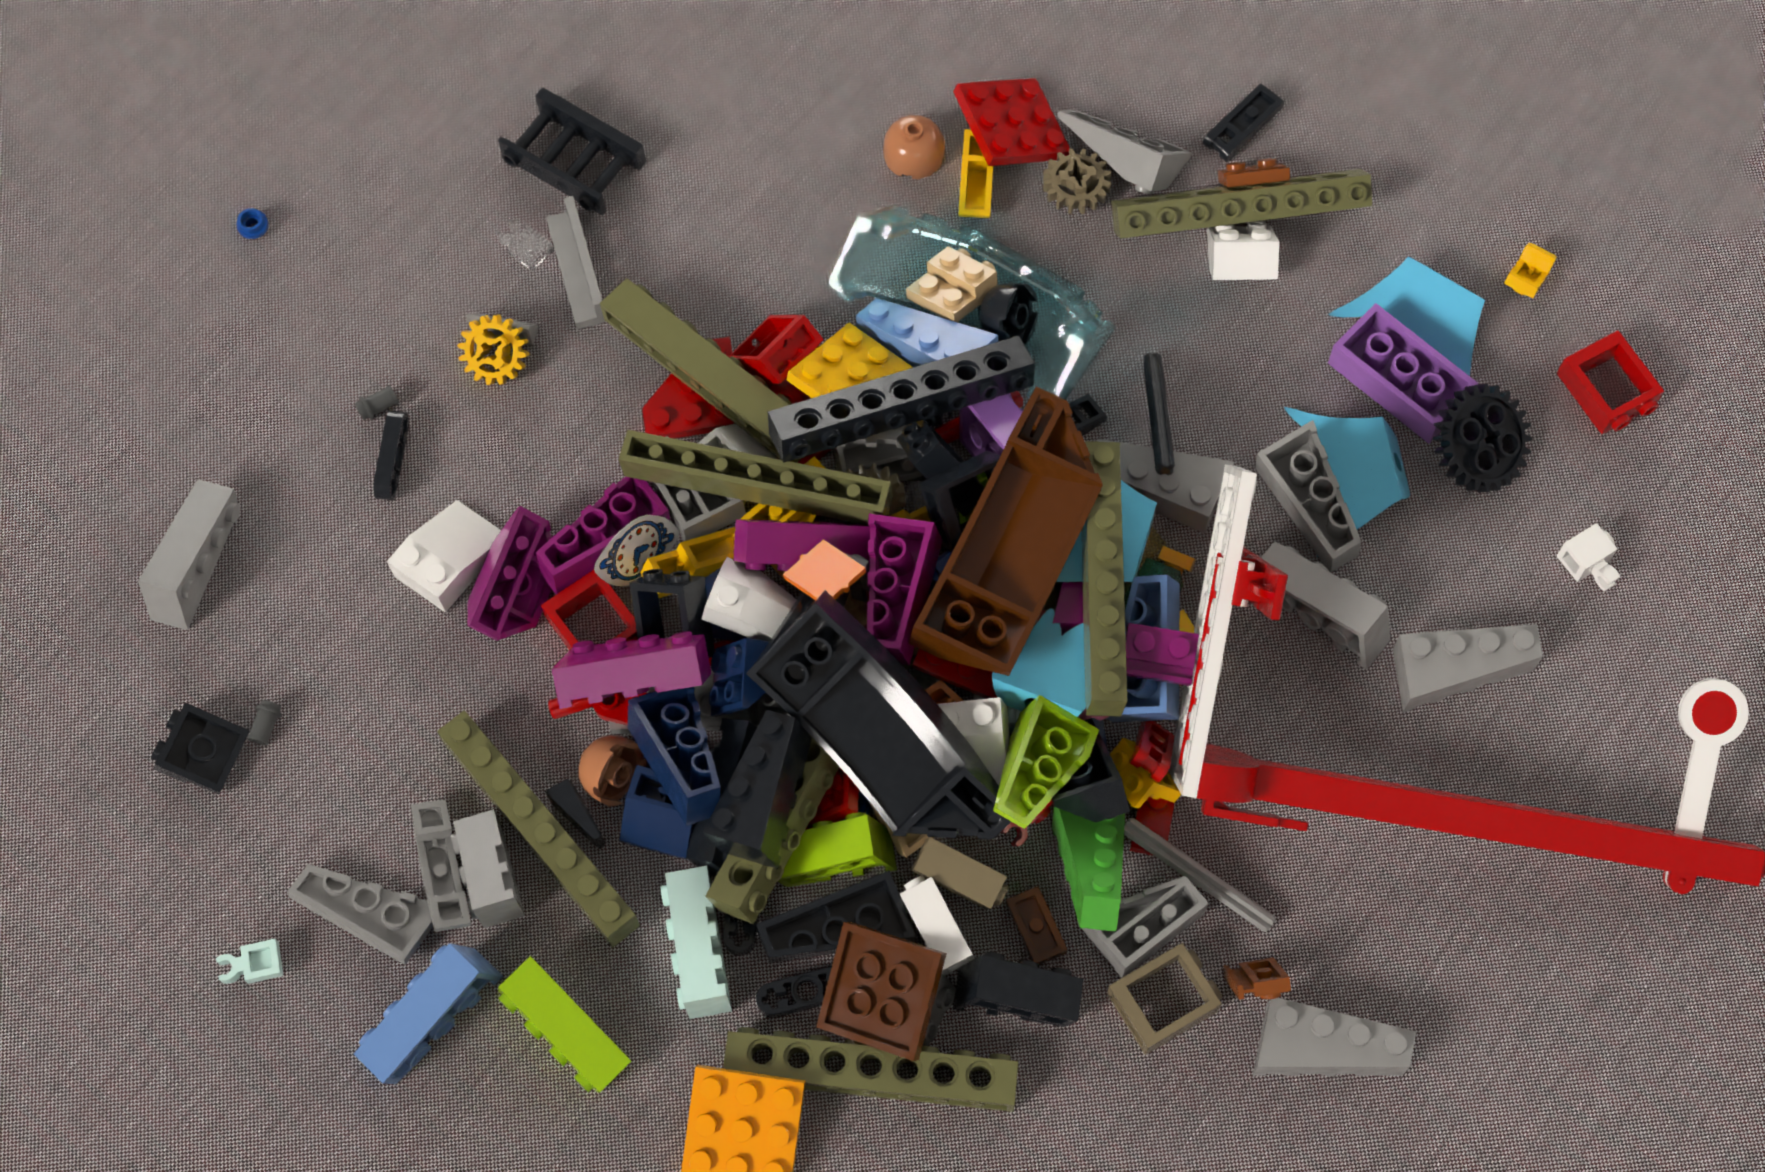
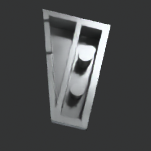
(698, 512)

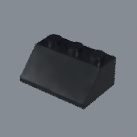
(1095, 788)

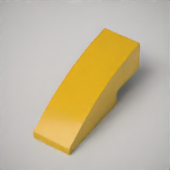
(975, 180)
(697, 555)

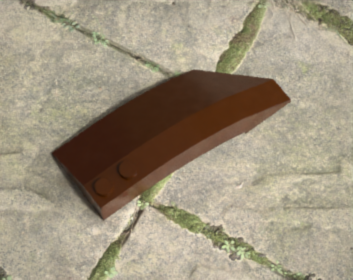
(1012, 542)

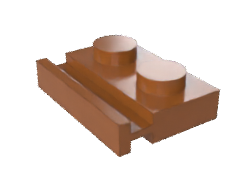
(1266, 171)
(1261, 977)

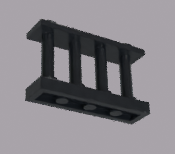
(575, 123)

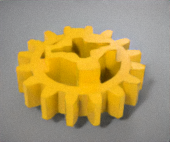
(484, 341)

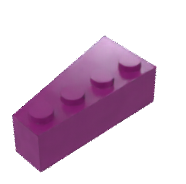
(631, 667)

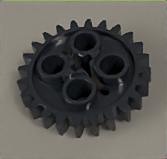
(1493, 440)

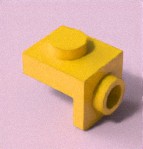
(1530, 270)

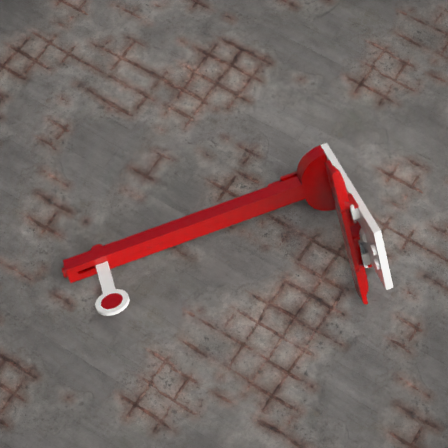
(1708, 712)

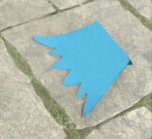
(1427, 305)
(1363, 459)
(1136, 526)
(1047, 667)

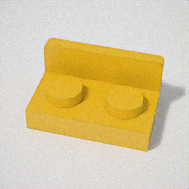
(1136, 782)

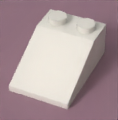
(444, 554)
(985, 728)

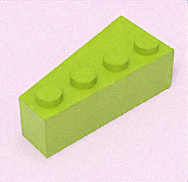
(563, 1025)

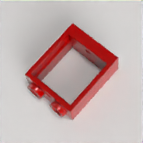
(779, 346)
(1612, 346)
(578, 596)

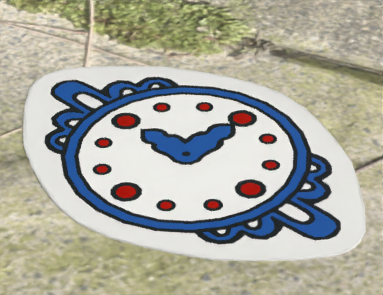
(632, 546)

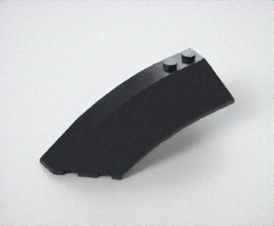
(879, 726)

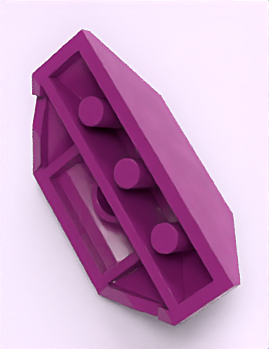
(510, 582)

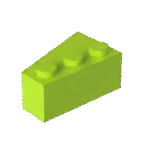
(839, 848)

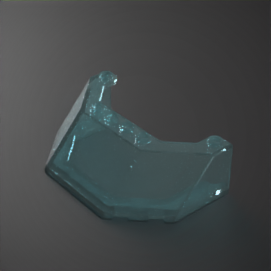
(891, 252)

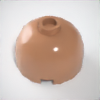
(914, 147)
(608, 768)

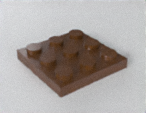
(881, 990)

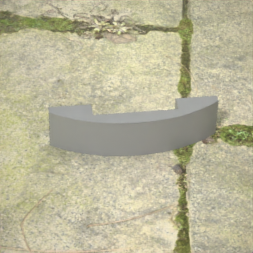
(439, 866)

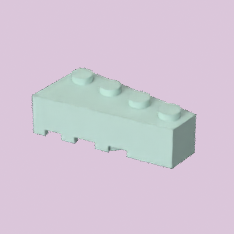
(697, 943)

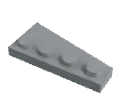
(376, 915)

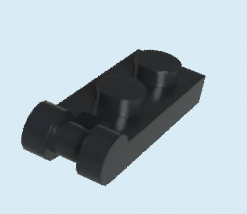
(1243, 122)

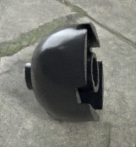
(1009, 311)

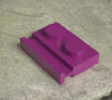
(1160, 654)

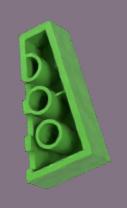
(1092, 866)

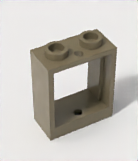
(960, 874)
(1133, 1015)

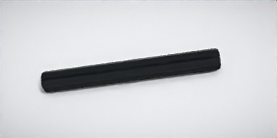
(1158, 414)

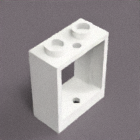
(936, 922)

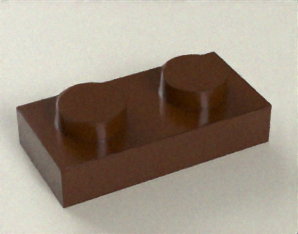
(1036, 926)

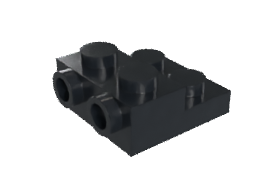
(199, 748)

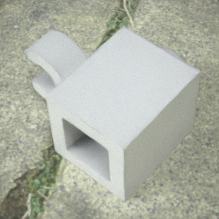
(1590, 554)

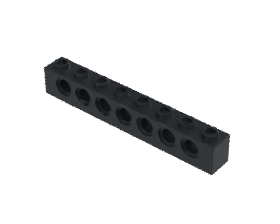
(900, 399)

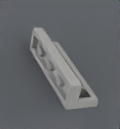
(576, 266)

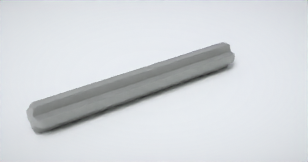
(1198, 875)

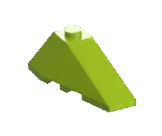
(1041, 759)

